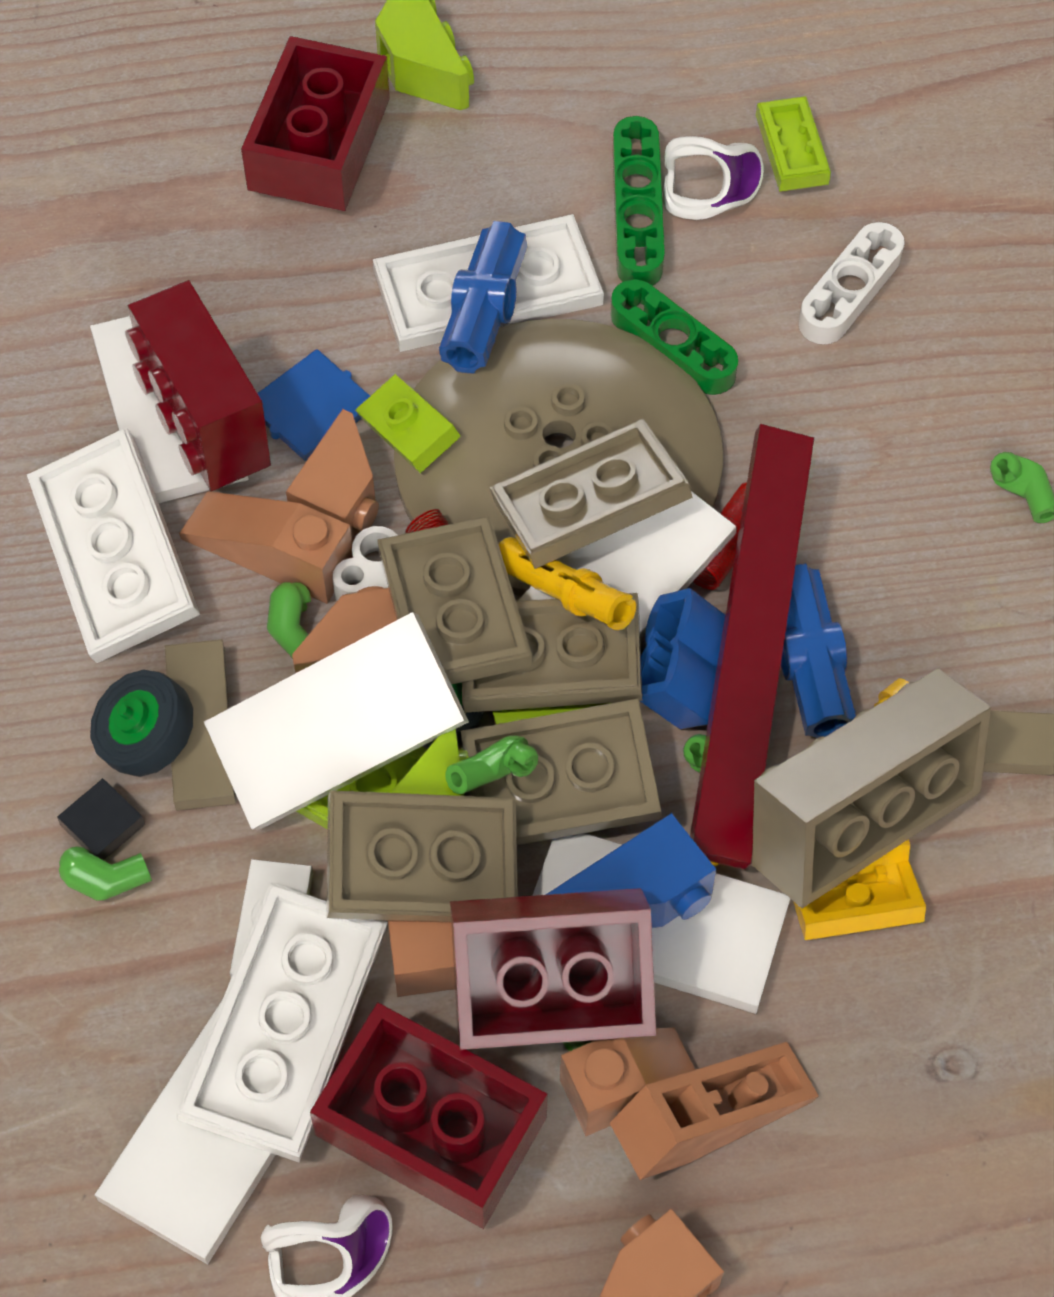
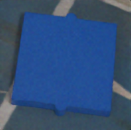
(307, 401)

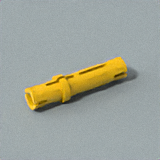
(578, 590)

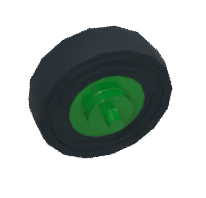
(141, 723)

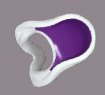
(741, 172)
(359, 1235)

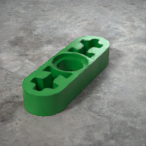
(666, 315)

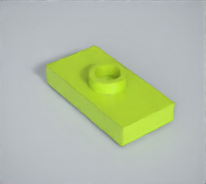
(793, 143)
(408, 423)

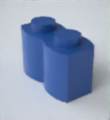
(681, 657)

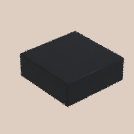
(101, 820)

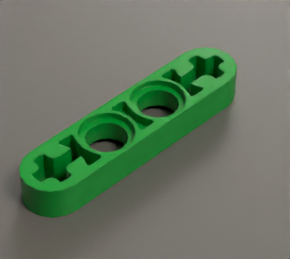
(640, 200)

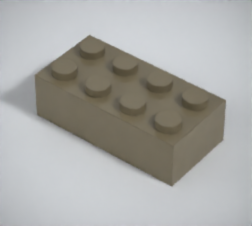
(869, 786)

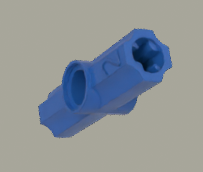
(483, 297)
(816, 657)

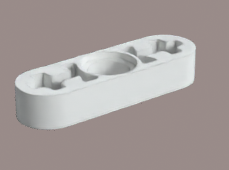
(847, 302)

